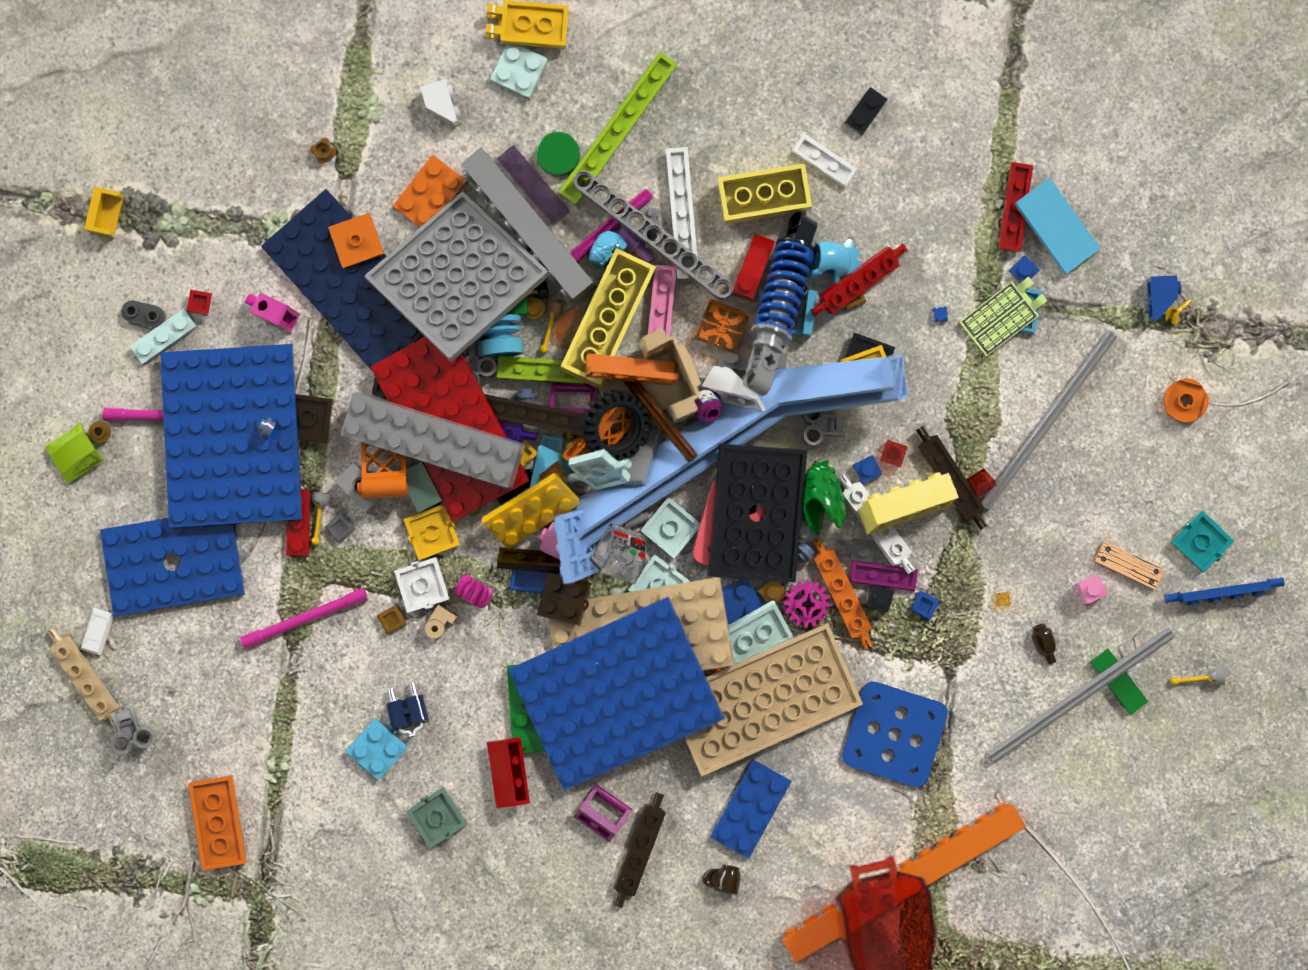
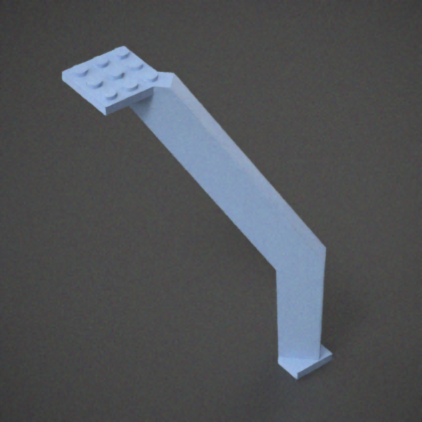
(792, 393)

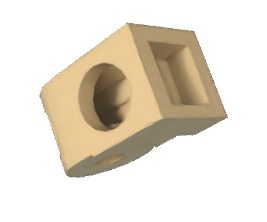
(437, 622)

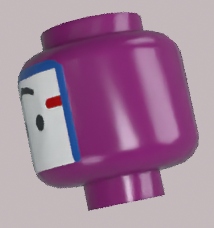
(708, 406)

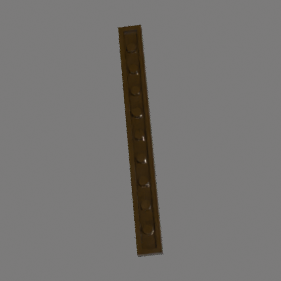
(526, 413)

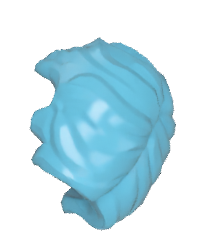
(604, 248)

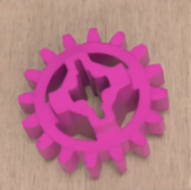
(806, 614)

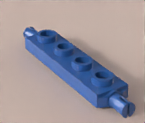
(1215, 594)

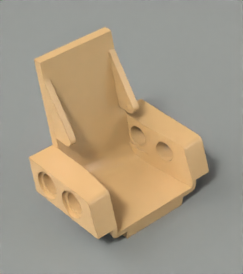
(675, 398)

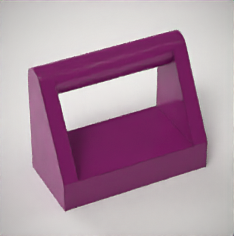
(562, 387)
(596, 821)

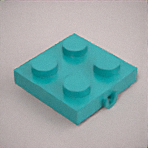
(1202, 541)

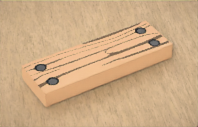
(1129, 565)

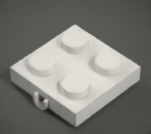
(422, 585)

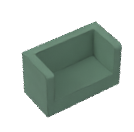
(422, 488)

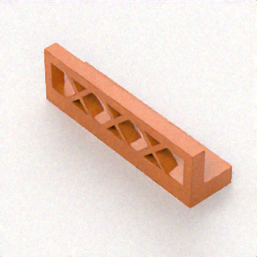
(630, 369)
(613, 416)

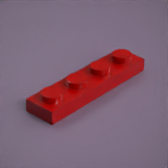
(1012, 221)

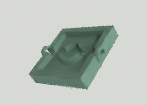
(436, 817)

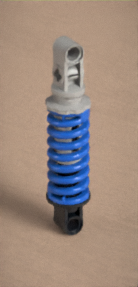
(779, 303)

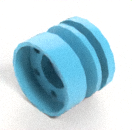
(500, 340)

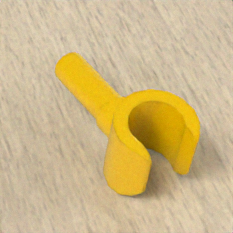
(1173, 313)

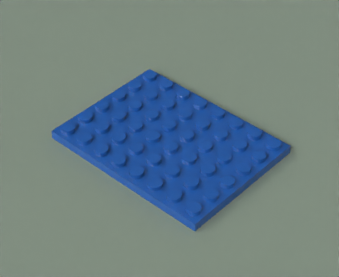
(212, 444)
(616, 693)

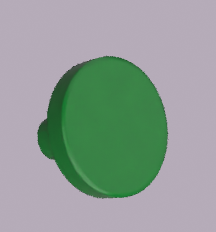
(558, 153)

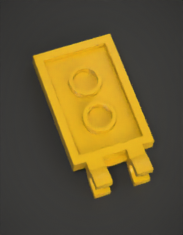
(528, 24)

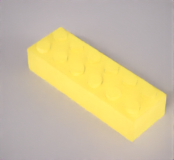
(608, 313)

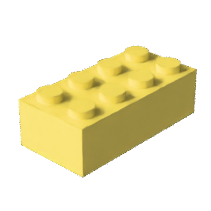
(764, 194)
(907, 503)

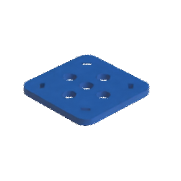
(906, 755)

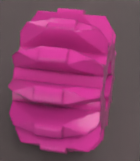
(474, 591)

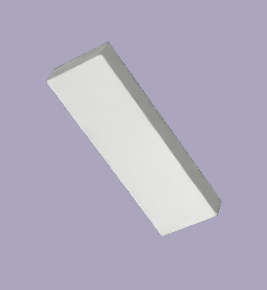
(824, 160)

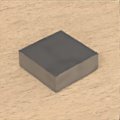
(340, 527)

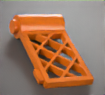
(382, 484)

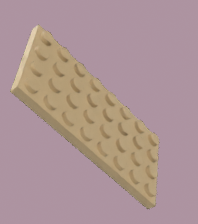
(697, 604)
(774, 698)

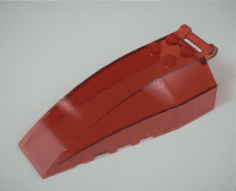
(886, 919)

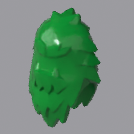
(823, 493)

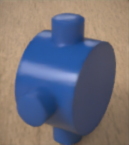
(940, 314)

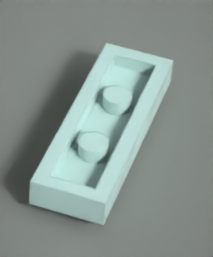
(163, 336)

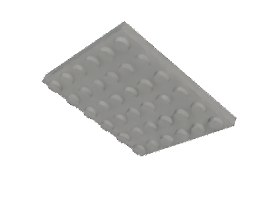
(456, 276)

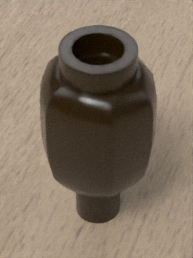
(1044, 642)

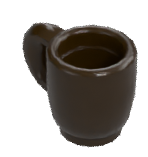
(727, 879)

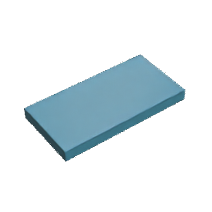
(1057, 226)

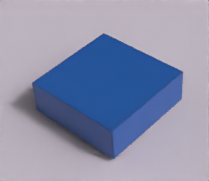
(924, 605)

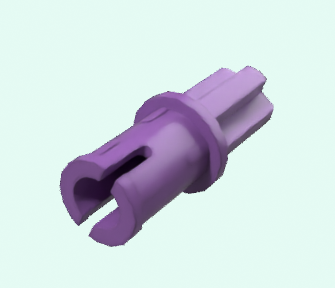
(636, 246)

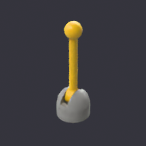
(320, 500)
(1215, 676)

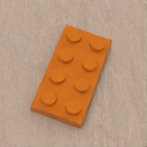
(217, 822)

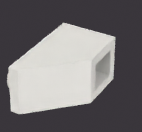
(439, 102)

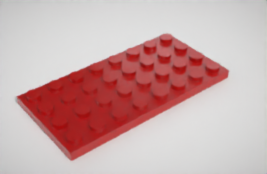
(432, 384)

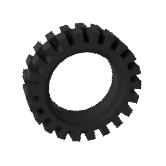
(598, 410)

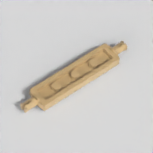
(83, 676)

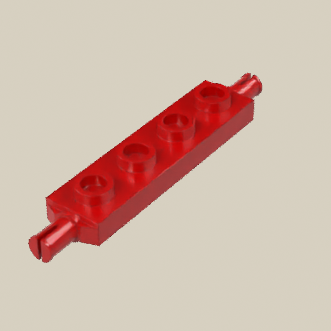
(859, 280)

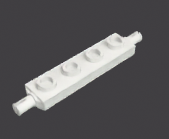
(887, 540)

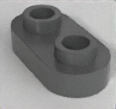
(143, 313)

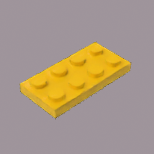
(530, 510)

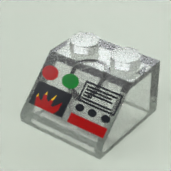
(621, 553)

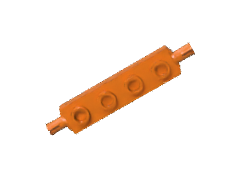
(842, 593)

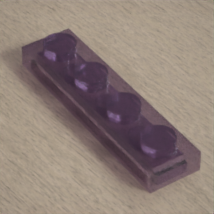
(533, 185)

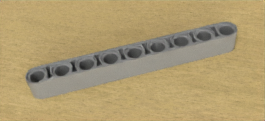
(648, 225)

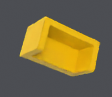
(104, 212)

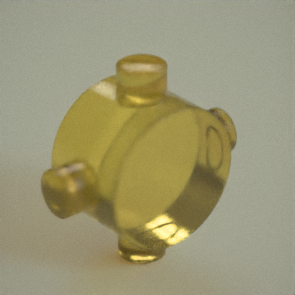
(1002, 598)

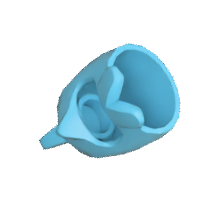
(834, 259)

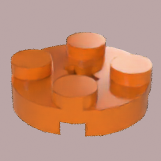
(1195, 393)

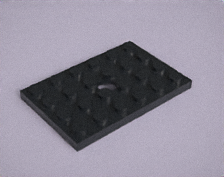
(762, 547)

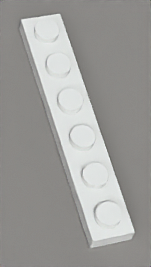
(681, 202)

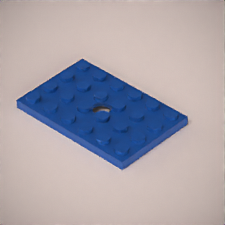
(142, 582)

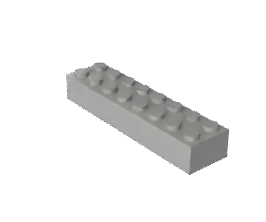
(527, 223)
(432, 439)

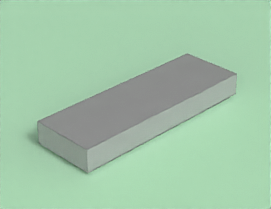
(643, 458)

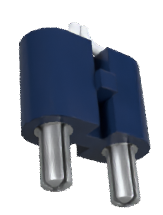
(407, 711)

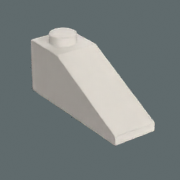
(730, 389)

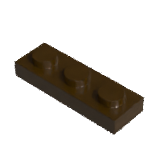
(527, 560)

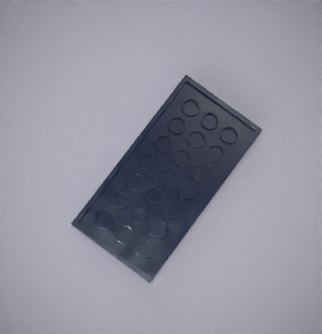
(341, 295)

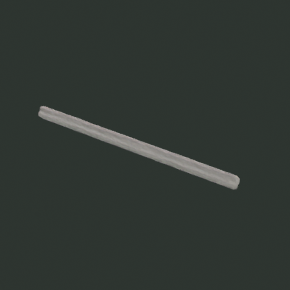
(1049, 419)
(1081, 695)

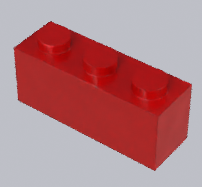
(508, 772)

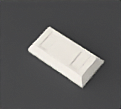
(97, 631)

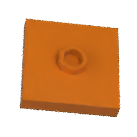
(356, 240)

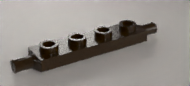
(942, 462)
(639, 850)

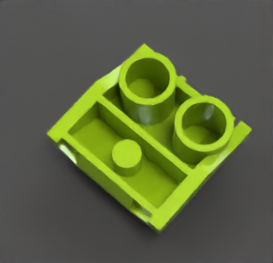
(74, 453)

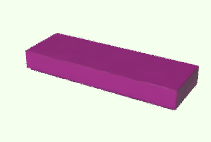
(882, 576)

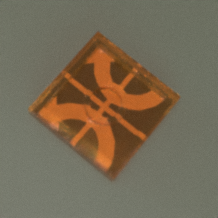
(722, 326)

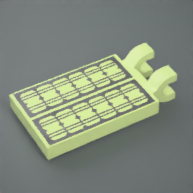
(1002, 316)

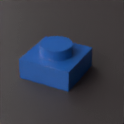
(1023, 269)
(867, 469)

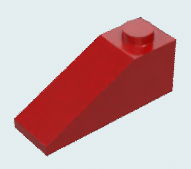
(753, 267)

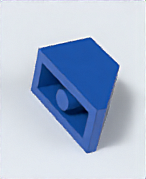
(1161, 293)

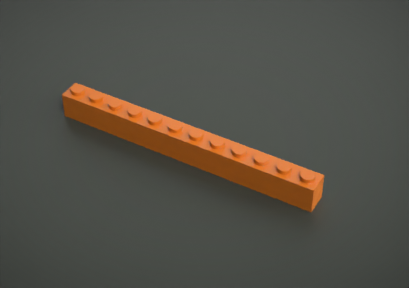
(929, 865)

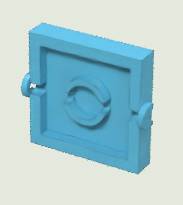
(376, 748)

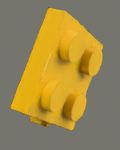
(431, 532)

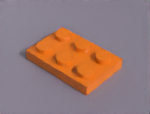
(429, 191)

